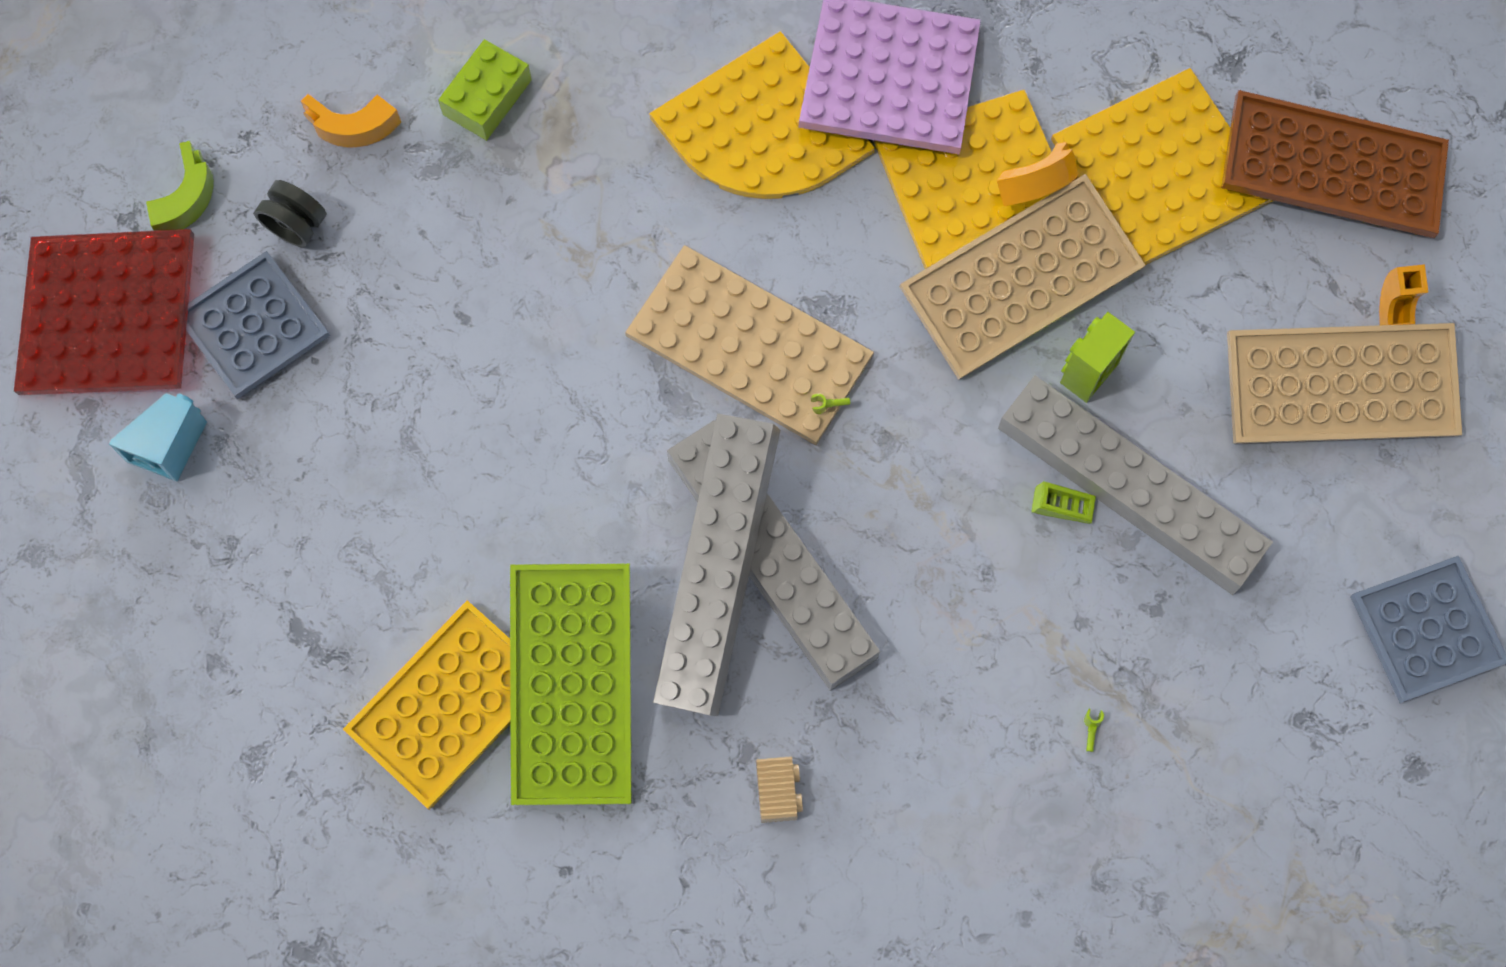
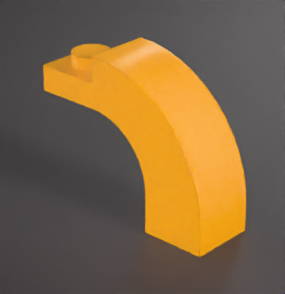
(354, 129)
(1039, 178)
(1400, 294)

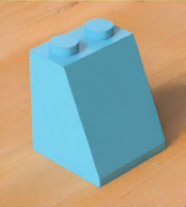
(162, 436)

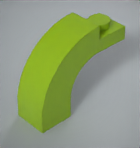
(189, 200)

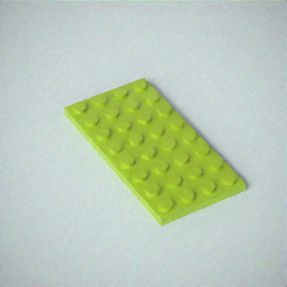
(570, 684)

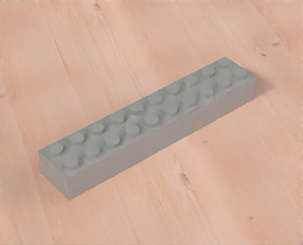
(1134, 485)
(717, 565)
(791, 580)

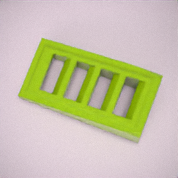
(1050, 509)

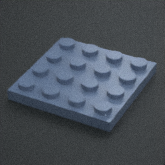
(253, 325)
(1429, 629)

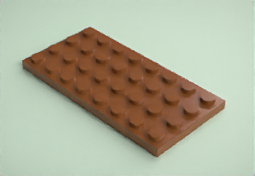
(1336, 164)

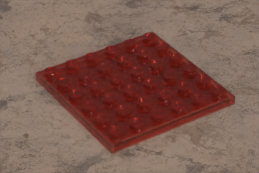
(105, 312)

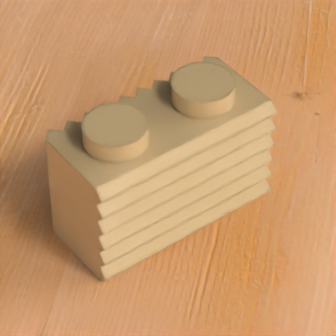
(777, 789)

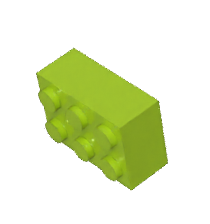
(485, 89)
(1095, 356)

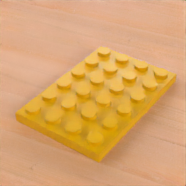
(440, 707)

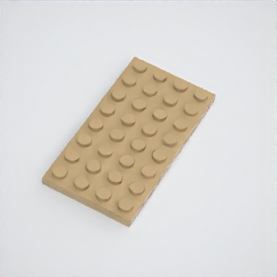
(1021, 276)
(748, 343)
(1344, 383)

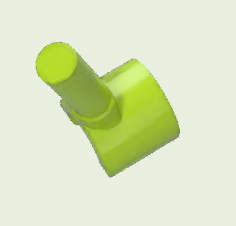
(827, 403)
(1092, 728)

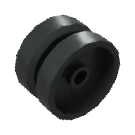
(290, 213)

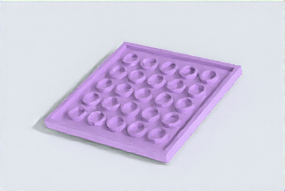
(890, 74)

